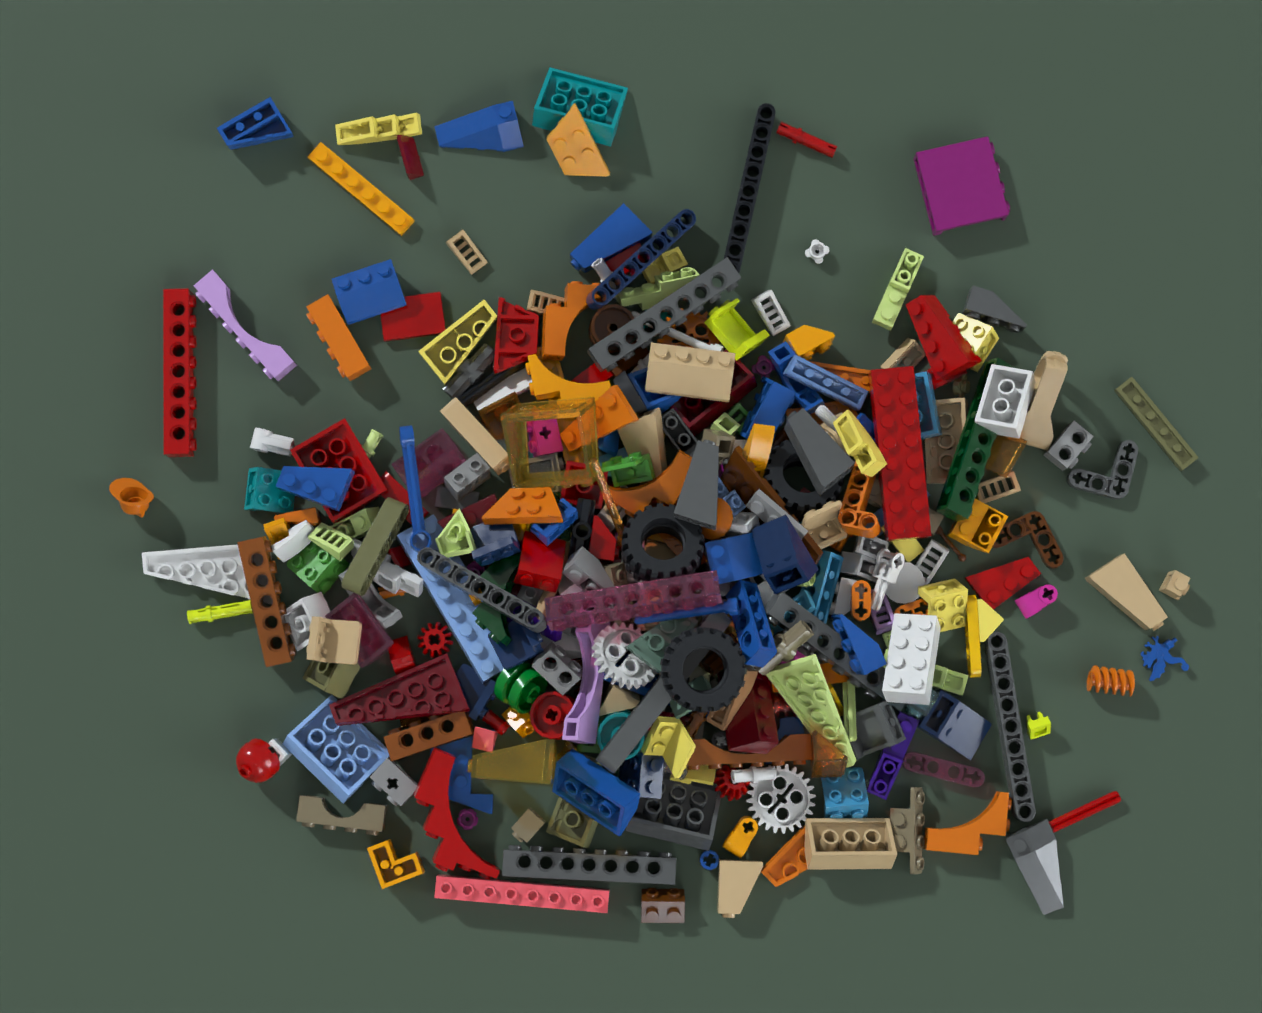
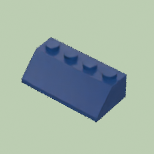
(595, 791)

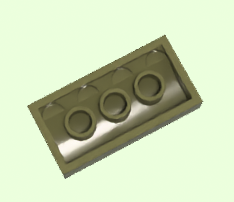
(571, 823)

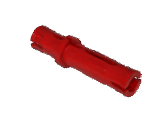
(806, 139)

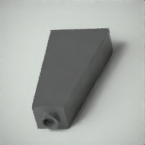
(818, 452)
(700, 489)

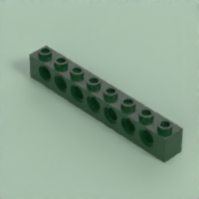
(964, 472)

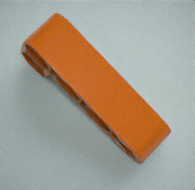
(857, 511)

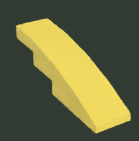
(378, 129)

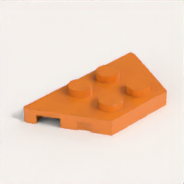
(524, 507)

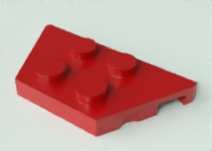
(515, 335)

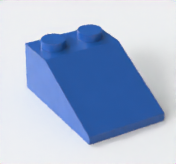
(734, 557)

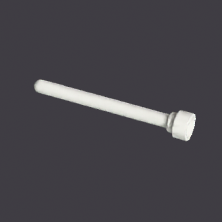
(687, 339)

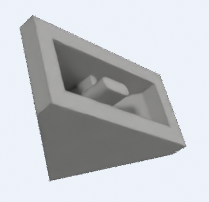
(869, 546)

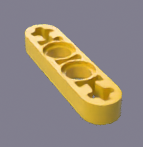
(972, 638)

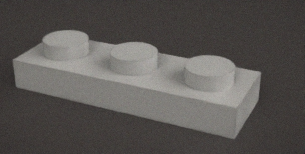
(768, 510)

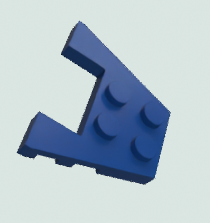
(460, 779)

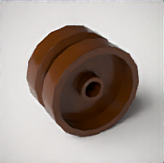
(608, 316)

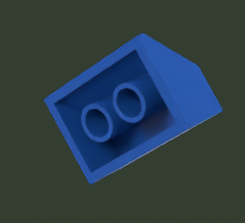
(369, 292)

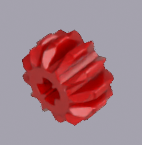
(435, 632)
(723, 780)

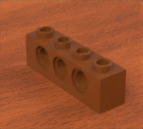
(399, 749)

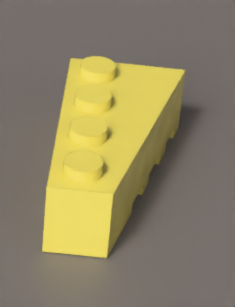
(456, 343)

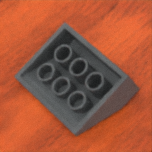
(681, 816)

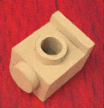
(1175, 584)

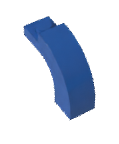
(804, 396)

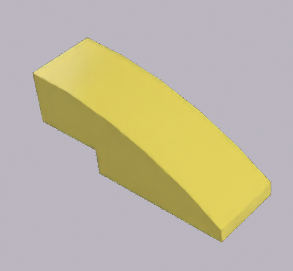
(859, 444)

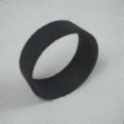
(630, 393)

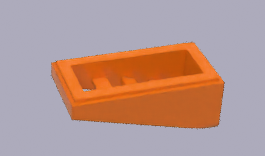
(310, 514)

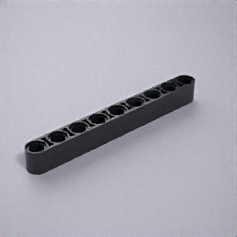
(750, 183)

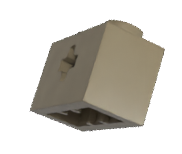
(527, 825)

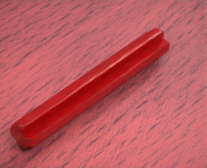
(1085, 811)

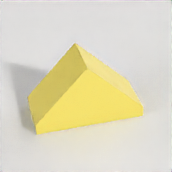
(988, 620)

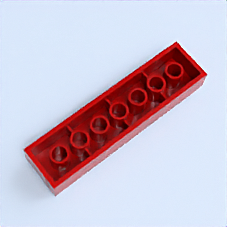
(900, 443)

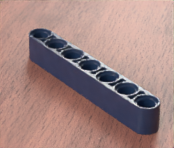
(649, 254)

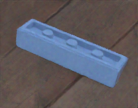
(826, 383)

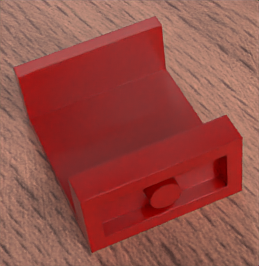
(540, 564)

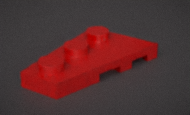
(1002, 582)

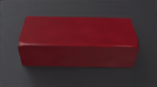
(410, 156)

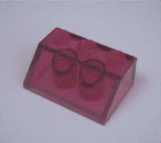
(435, 460)
(374, 639)

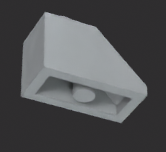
(858, 566)

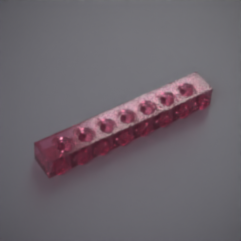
(643, 592)

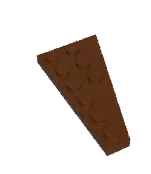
(743, 478)

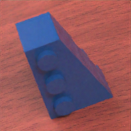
(255, 126)
(317, 484)

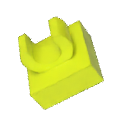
(1038, 727)

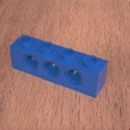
(752, 624)

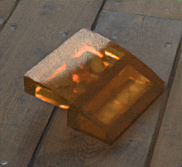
(1004, 454)

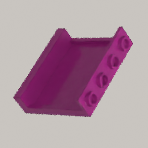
(961, 184)

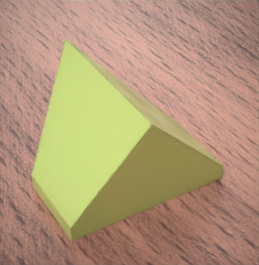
(455, 537)

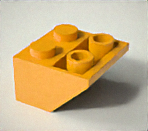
(809, 340)
(980, 528)

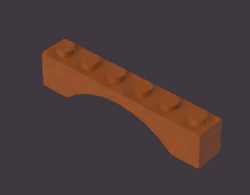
(790, 748)

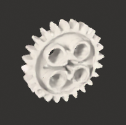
(612, 641)
(795, 811)

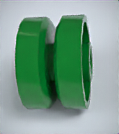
(520, 687)

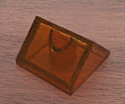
(491, 414)
(826, 758)

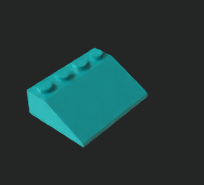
(596, 100)

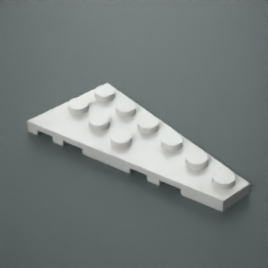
(207, 567)

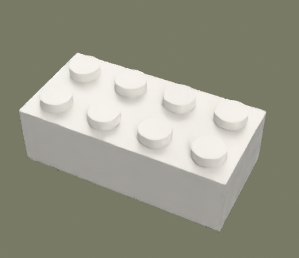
(911, 659)

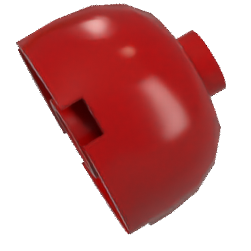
(256, 761)

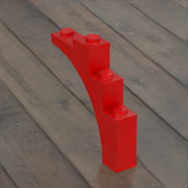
(439, 823)

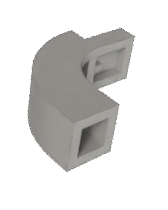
(382, 610)

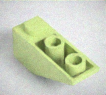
(356, 525)

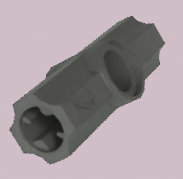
(470, 372)

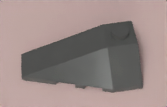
(1038, 860)

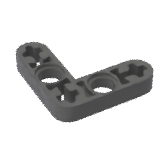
(1108, 482)

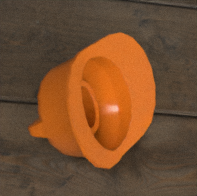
(132, 496)

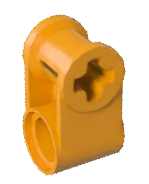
(738, 839)

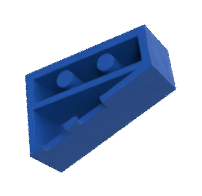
(769, 407)

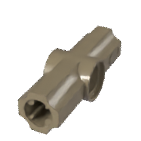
(787, 645)

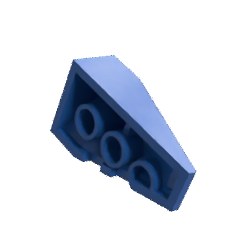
(485, 129)

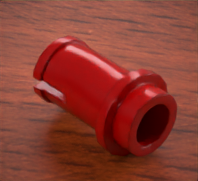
(496, 722)

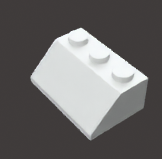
(1005, 400)

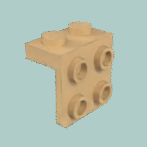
(824, 524)
(334, 641)

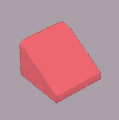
(484, 739)

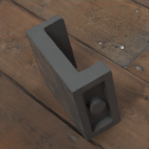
(876, 729)

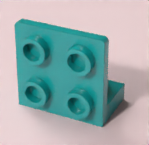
(263, 493)

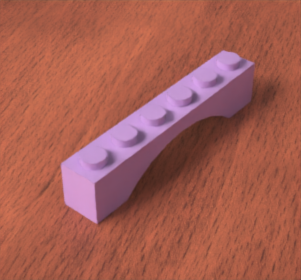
(217, 294)
(582, 720)

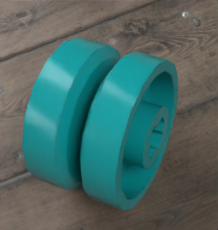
(610, 725)

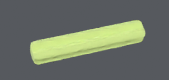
(849, 710)

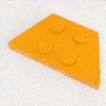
(576, 147)

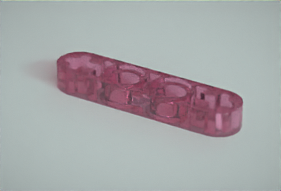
(942, 772)

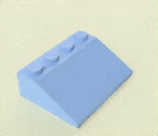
(336, 754)

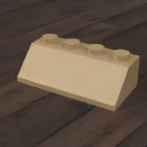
(690, 372)
(849, 843)

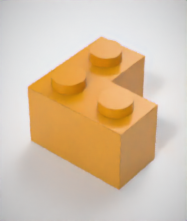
(391, 869)

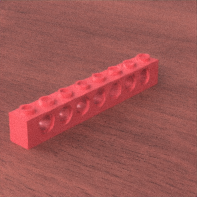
(522, 893)

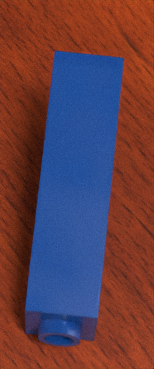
(612, 237)

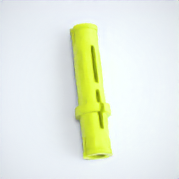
(223, 611)

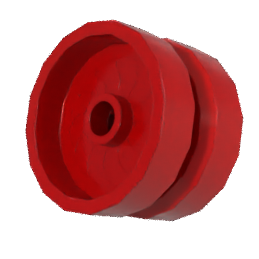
(544, 711)

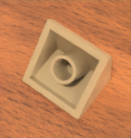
(618, 699)

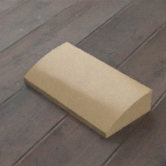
(942, 448)

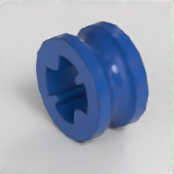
(712, 865)

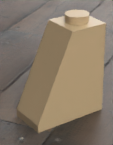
(735, 884)

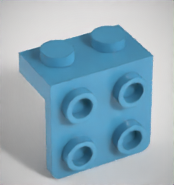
(845, 795)

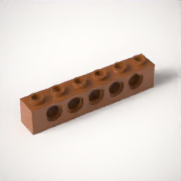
(252, 571)

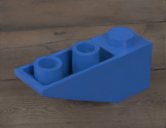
(862, 650)

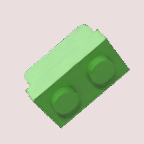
(629, 469)
(317, 567)

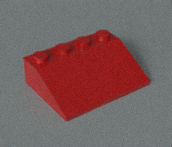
(341, 449)

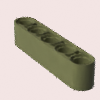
(375, 546)

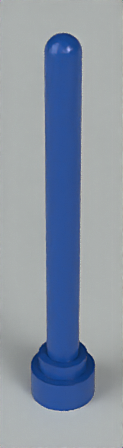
(729, 607)

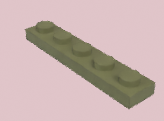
(1156, 424)

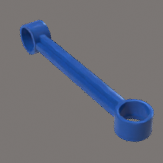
(413, 486)

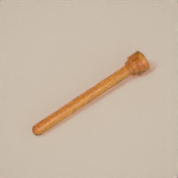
(608, 499)

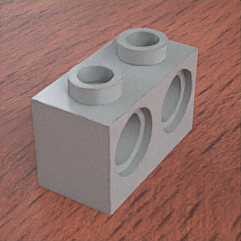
(1065, 443)
(467, 477)
(553, 671)

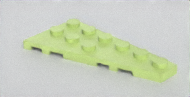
(809, 697)

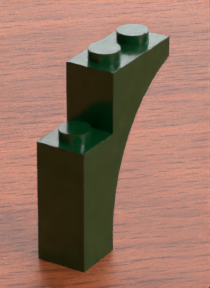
(502, 575)

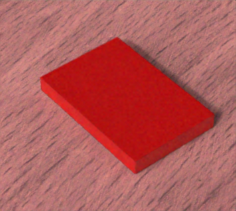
(419, 318)

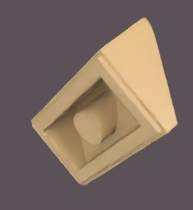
(907, 354)

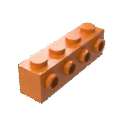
(338, 337)

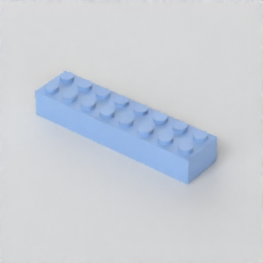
(453, 604)

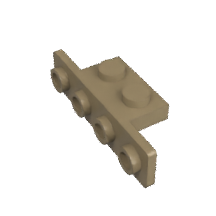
(907, 829)

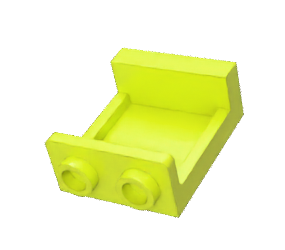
(733, 330)

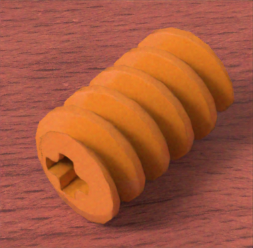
(1111, 679)

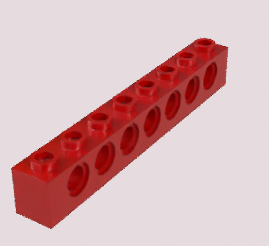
(172, 301)

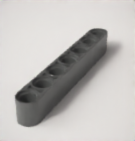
(473, 584)

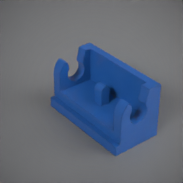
(550, 531)

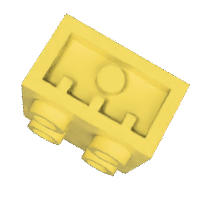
(979, 335)
(947, 602)
(671, 741)

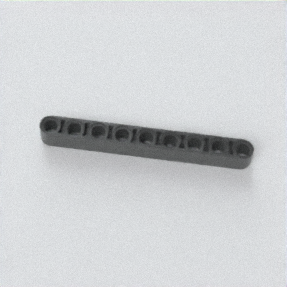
(652, 705)
(1007, 737)

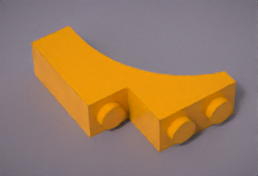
(548, 385)

